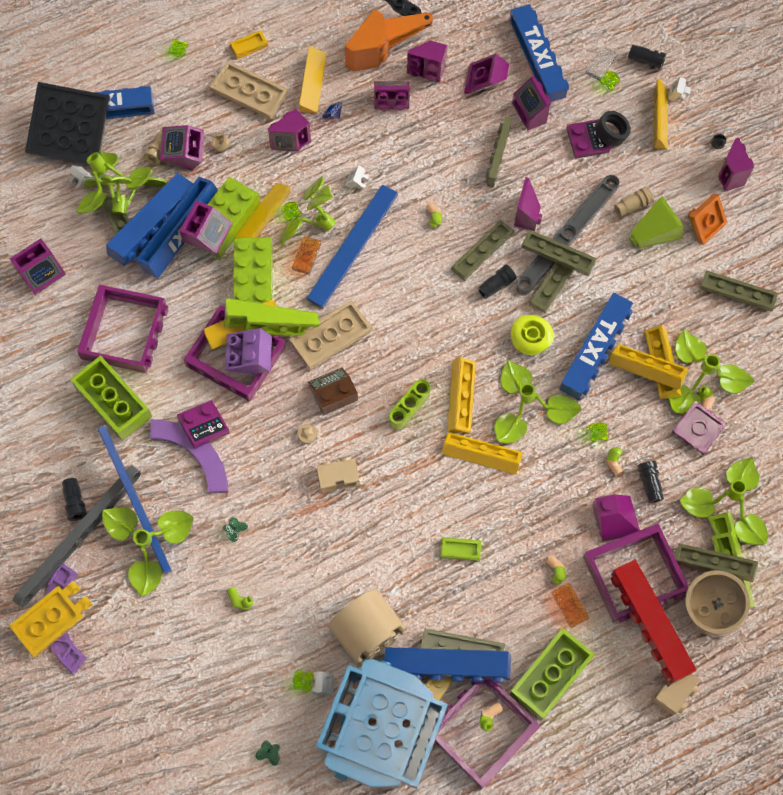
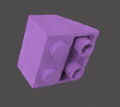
(248, 352)

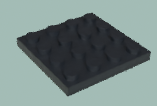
(67, 123)

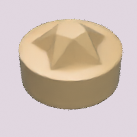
(220, 142)
(307, 434)

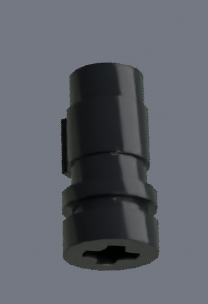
(647, 56)
(495, 283)
(651, 481)
(74, 505)

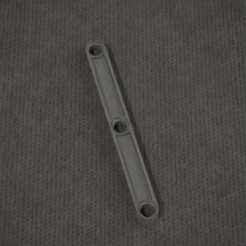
(576, 225)
(73, 540)

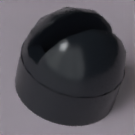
(718, 141)

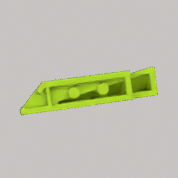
(269, 318)
(726, 541)

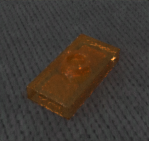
(306, 255)
(570, 605)

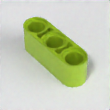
(411, 396)

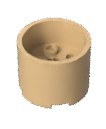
(708, 589)
(366, 627)

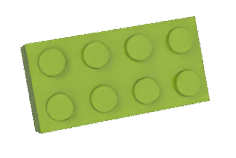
(237, 205)
(253, 269)
(111, 398)
(551, 674)

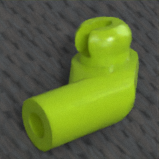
(239, 601)

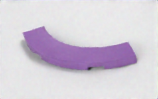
(205, 454)
(64, 647)

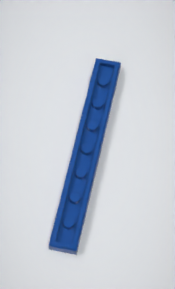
(352, 246)
(134, 498)

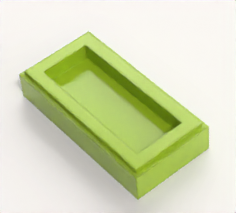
(460, 549)

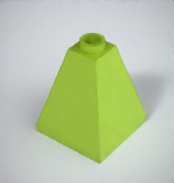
(657, 226)

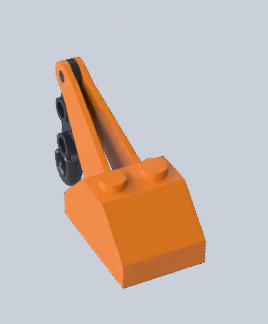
(376, 35)

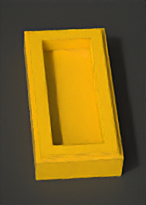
(248, 44)

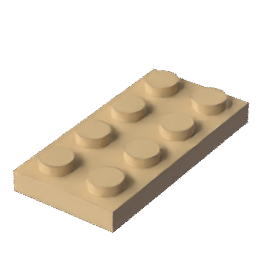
(249, 90)
(333, 335)

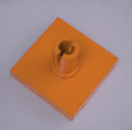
(708, 219)

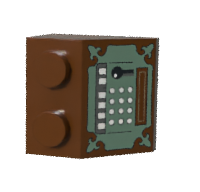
(333, 391)

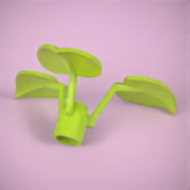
(101, 164)
(119, 201)
(321, 218)
(690, 349)
(515, 378)
(742, 477)
(174, 526)

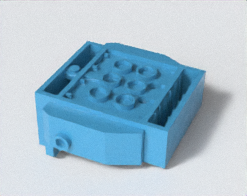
(368, 751)

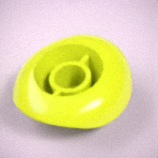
(531, 334)

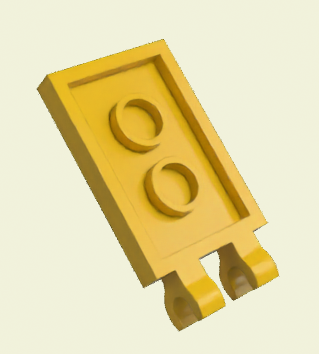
(50, 619)

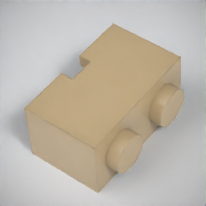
(338, 474)
(674, 695)

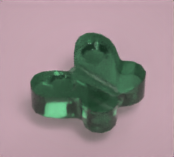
(233, 528)
(269, 751)

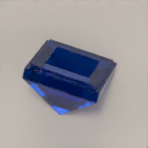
(333, 111)

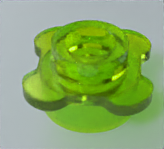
(178, 52)
(610, 75)
(291, 206)
(602, 427)
(297, 680)

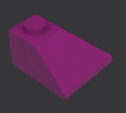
(486, 73)
(528, 208)
(615, 516)

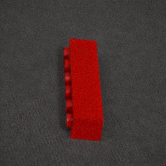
(653, 622)

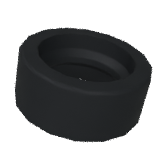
(617, 120)

